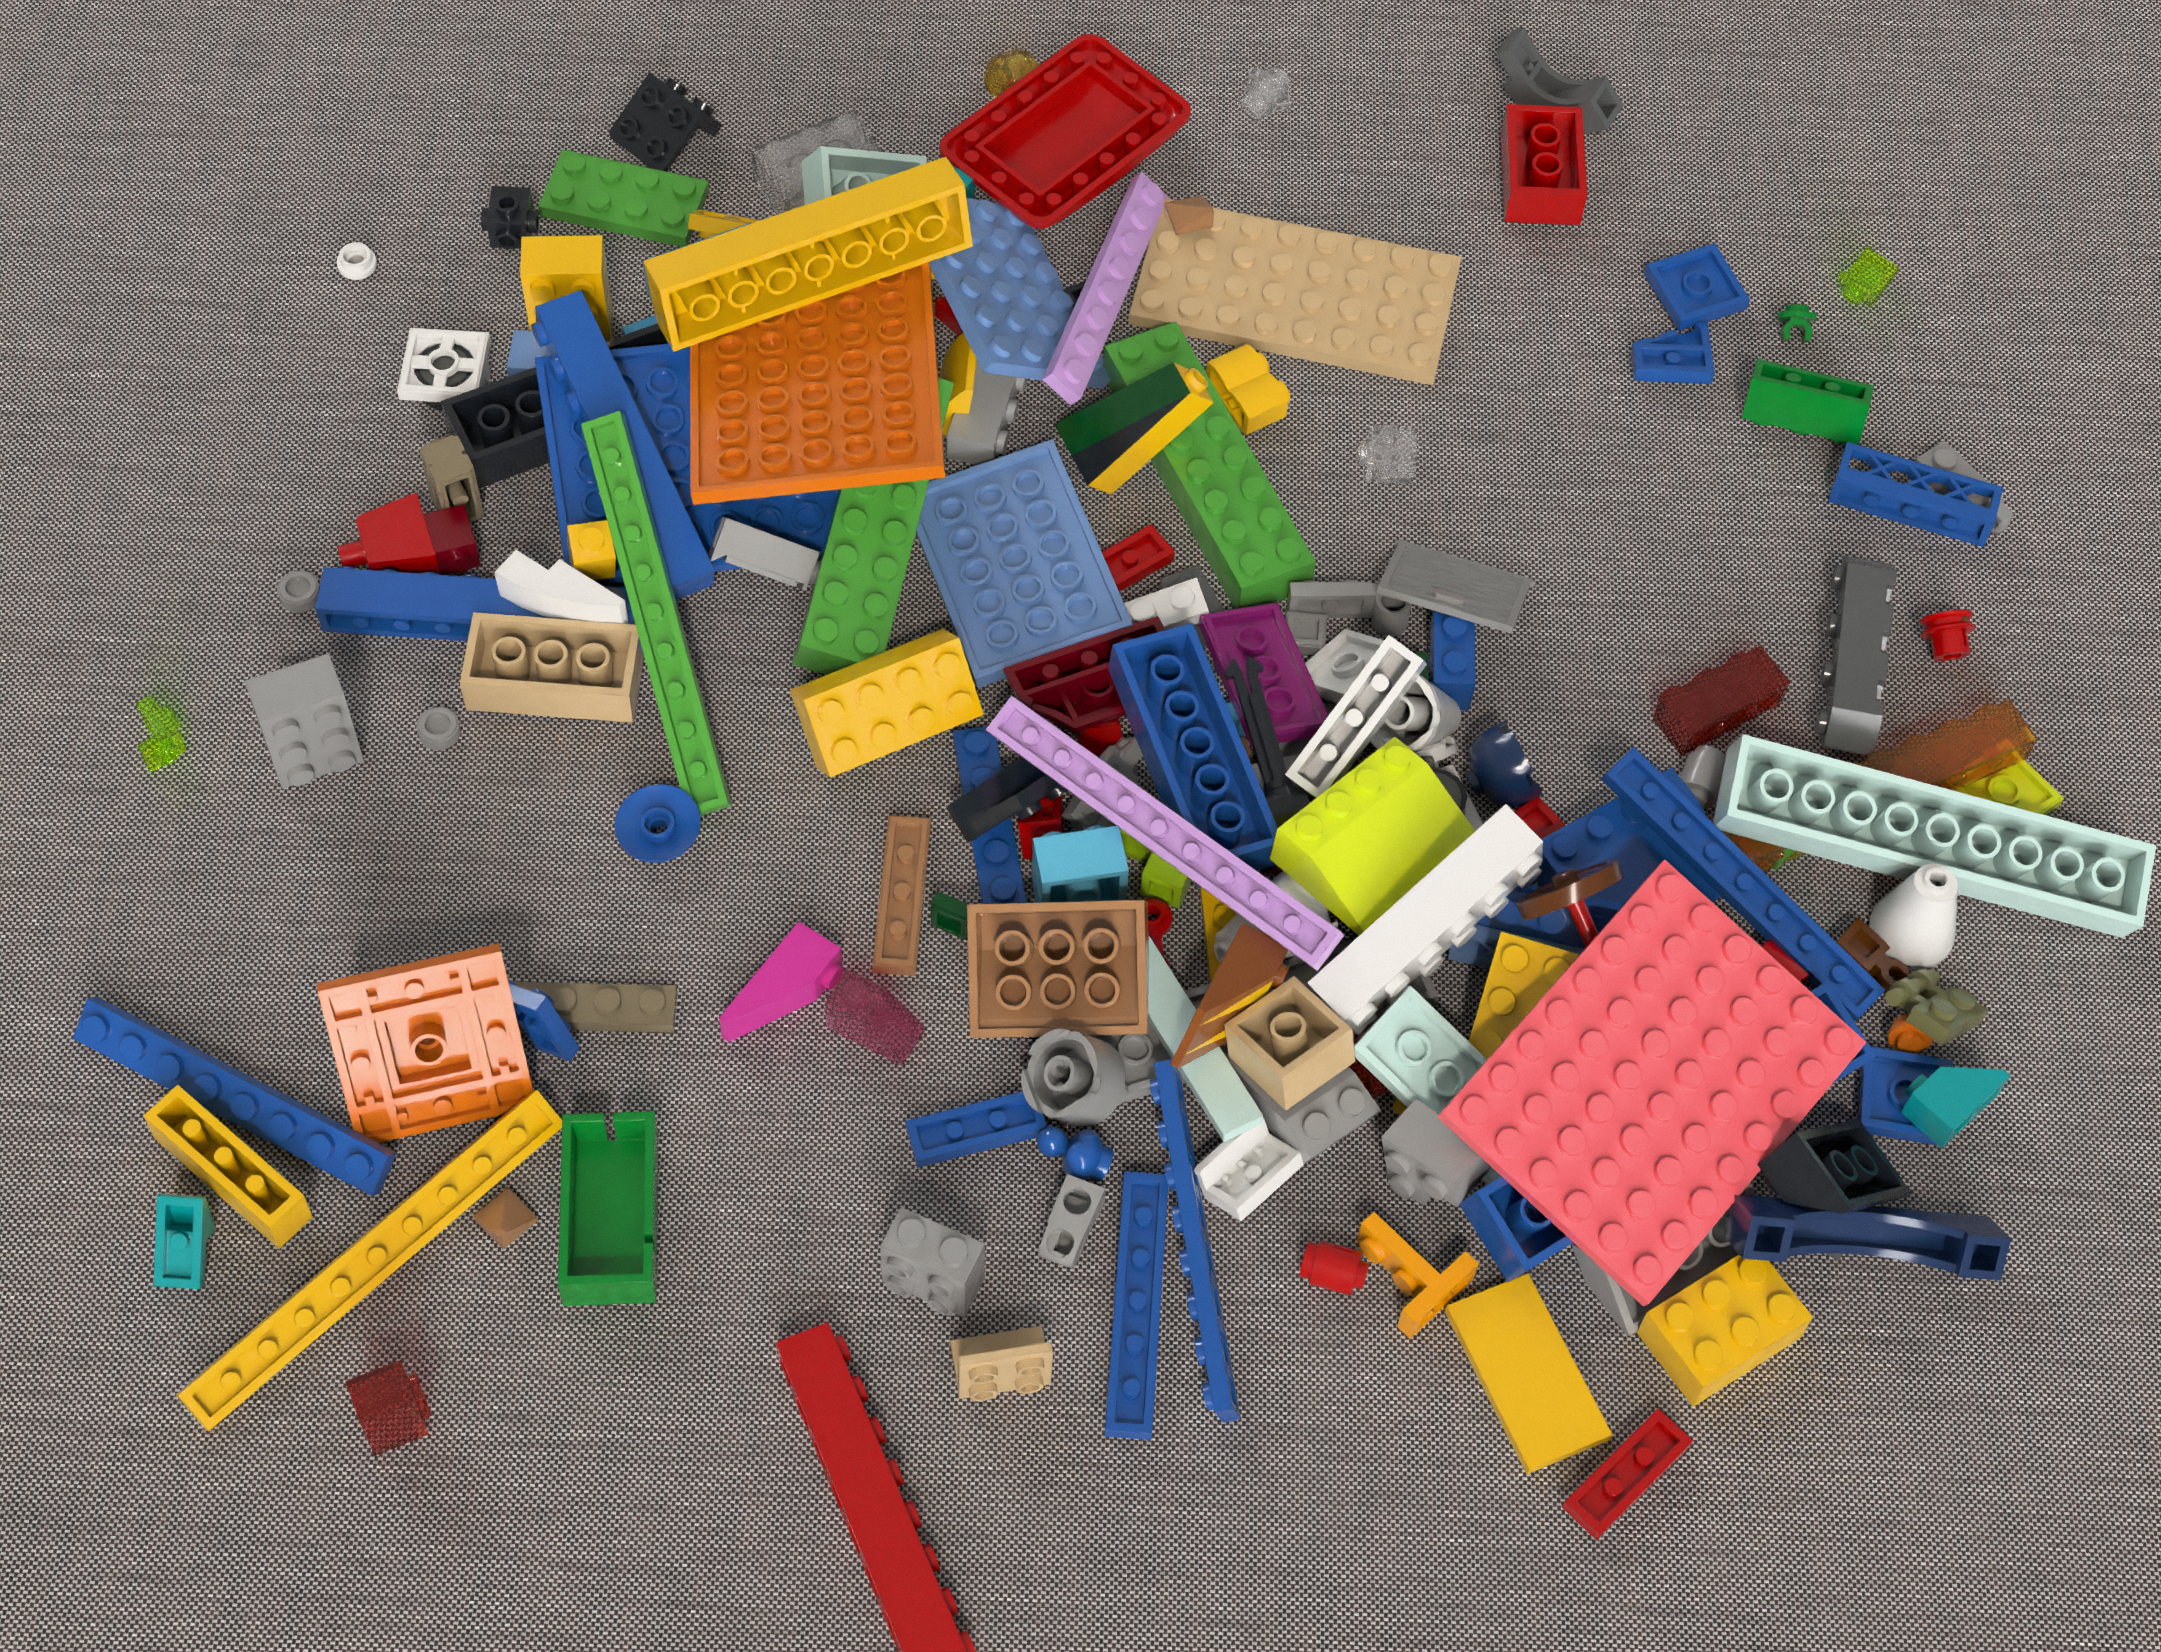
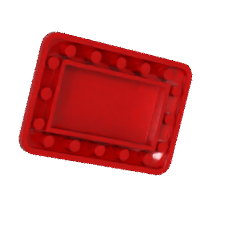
(1066, 131)

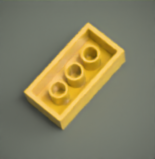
(886, 702)

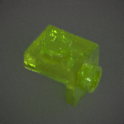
(1867, 278)
(166, 739)

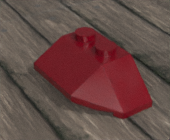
(1074, 681)

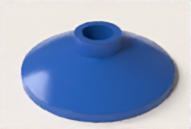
(653, 808)

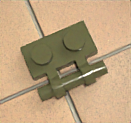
(1934, 1010)

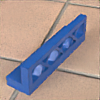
(1914, 501)

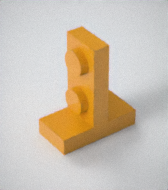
(1414, 1274)

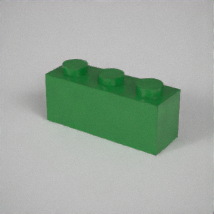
(1807, 402)

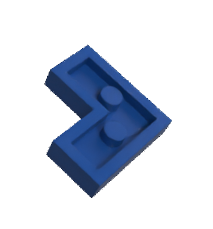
(542, 1023)

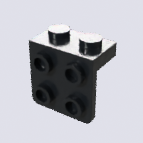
(661, 122)

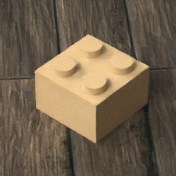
(1290, 1042)

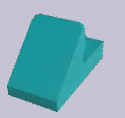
(180, 1240)

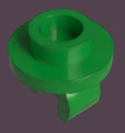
(1797, 316)

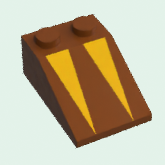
(1241, 980)

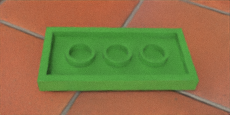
(623, 198)

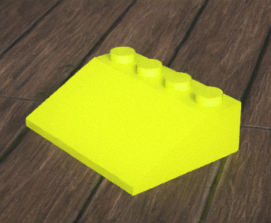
(1371, 835)

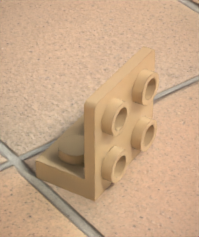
(1002, 1363)

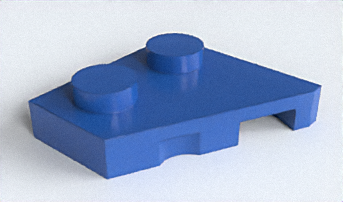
(1674, 357)

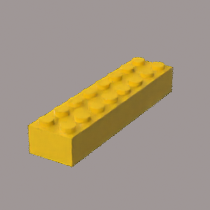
(809, 253)

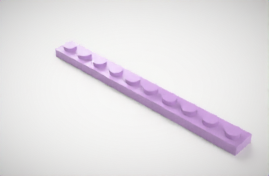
(1166, 834)

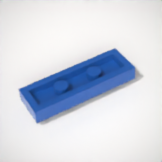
(973, 1129)

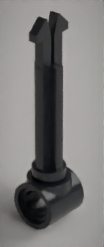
(1279, 791)

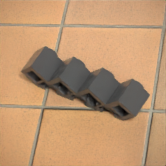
(1859, 658)

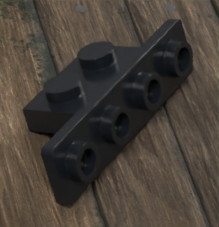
(1002, 796)

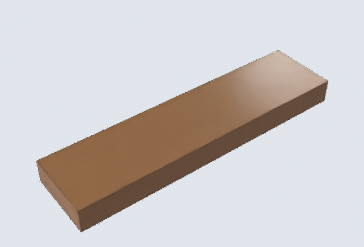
(901, 895)

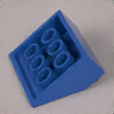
(1619, 834)

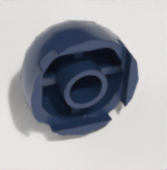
(1501, 768)

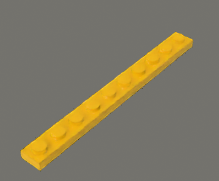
(369, 1261)

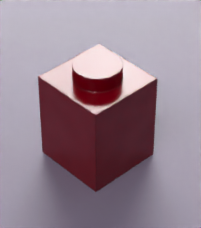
(452, 540)

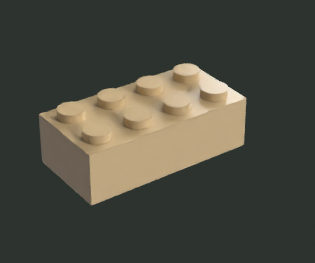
(552, 667)

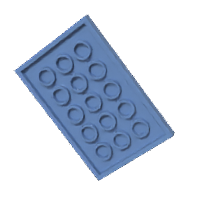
(1007, 296)
(1016, 561)

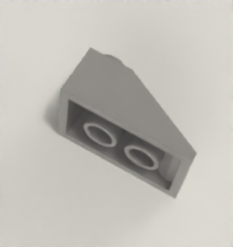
(1318, 1118)

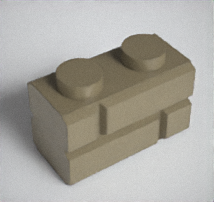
(451, 476)

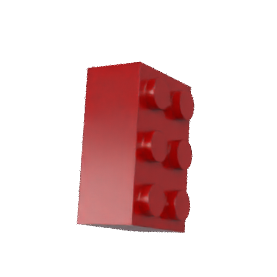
(1543, 164)

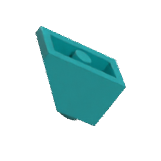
(1951, 1099)

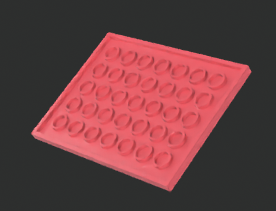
(1652, 1082)

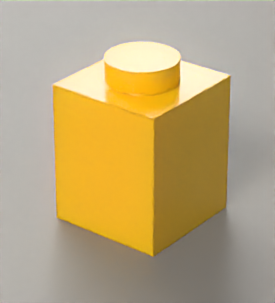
(592, 549)

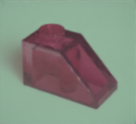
(872, 1018)

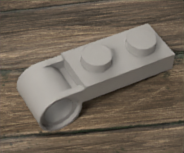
(1350, 600)

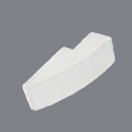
(557, 592)

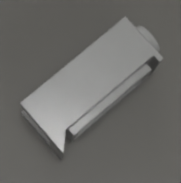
(764, 554)

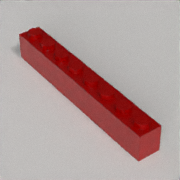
(869, 1494)

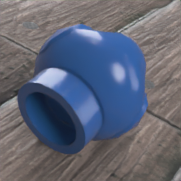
(1082, 1154)

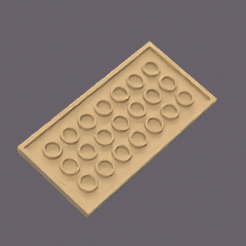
(1300, 293)

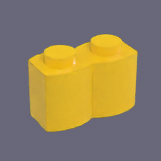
(1248, 388)

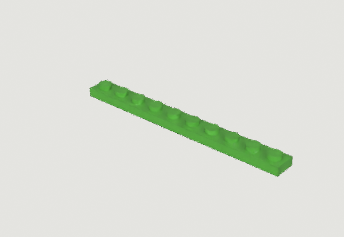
(656, 612)

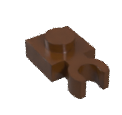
(1869, 952)

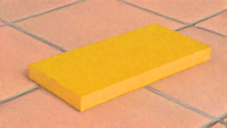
(1528, 1373)

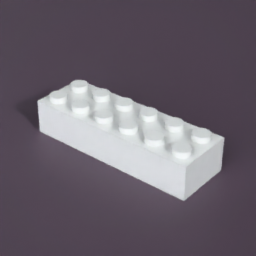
(1430, 920)

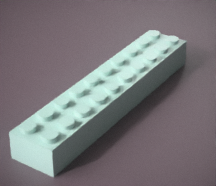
(1904, 824)

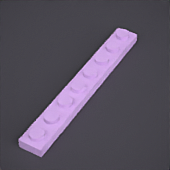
(1105, 289)

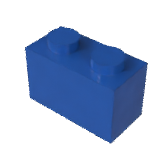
(1452, 657)

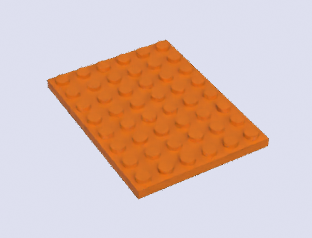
(820, 396)

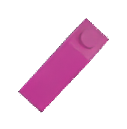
(786, 981)

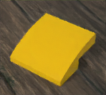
(959, 368)

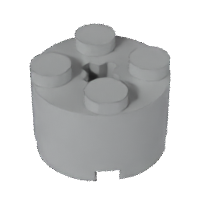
(1074, 1078)

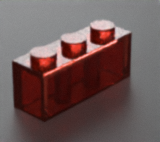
(1720, 699)

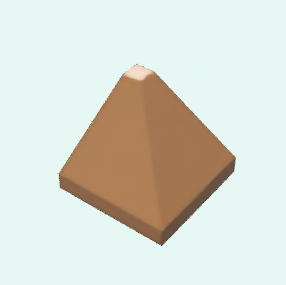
(1190, 214)
(505, 1218)

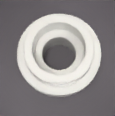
(356, 261)

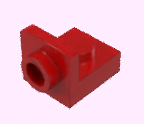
(1043, 821)

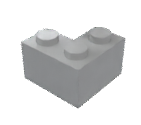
(1429, 1159)

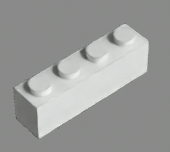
(1356, 717)

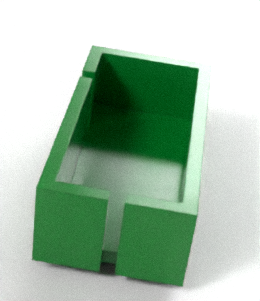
(608, 1210)

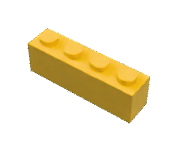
(228, 1166)

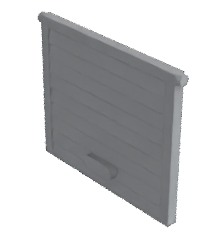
(1454, 586)

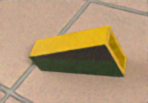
(1133, 424)

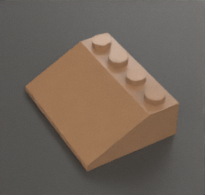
(1058, 968)

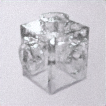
(1389, 454)

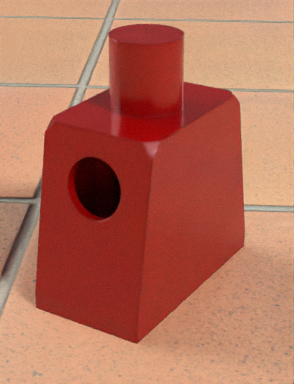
(392, 539)

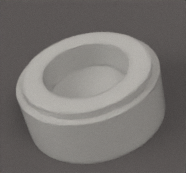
(298, 591)
(438, 728)

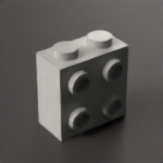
(932, 1263)

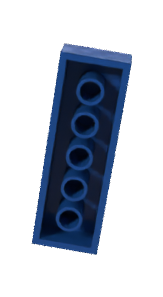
(1192, 741)

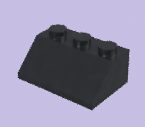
(1833, 1170)

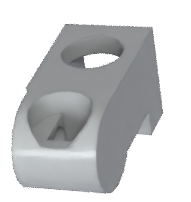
(1071, 1221)

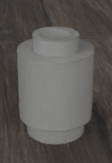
(1704, 774)

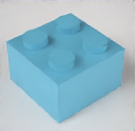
(1080, 866)

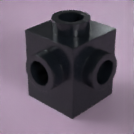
(509, 217)

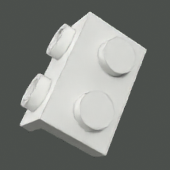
(1246, 1170)

